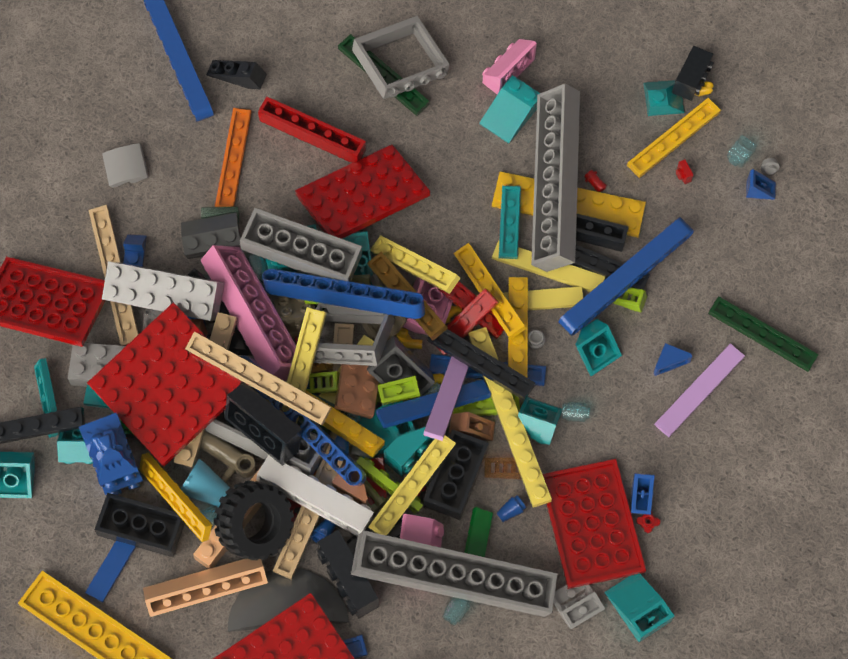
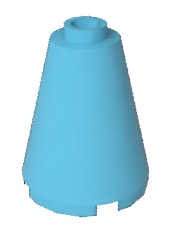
(204, 485)

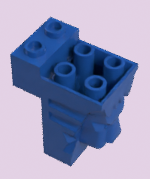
(111, 455)

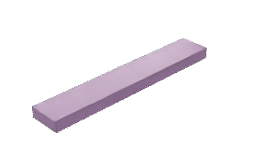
(699, 390)
(446, 399)

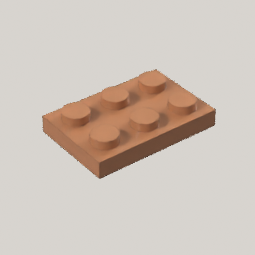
(356, 391)

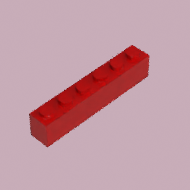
(311, 130)

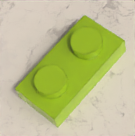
(398, 390)

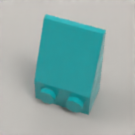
(510, 109)

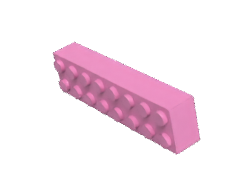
(249, 302)

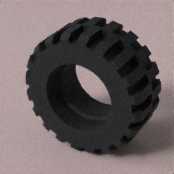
(275, 526)

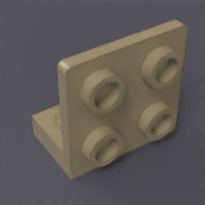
(292, 313)

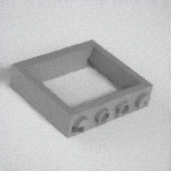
(393, 33)
(354, 354)

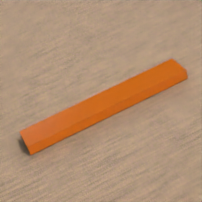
(233, 158)

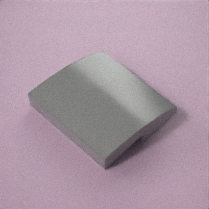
(125, 165)
(582, 609)

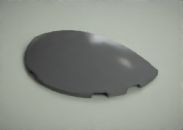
(264, 602)

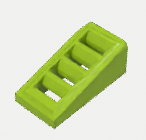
(631, 304)
(327, 375)

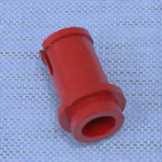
(595, 181)

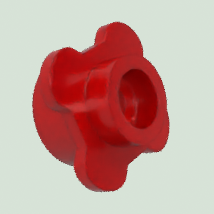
(648, 526)

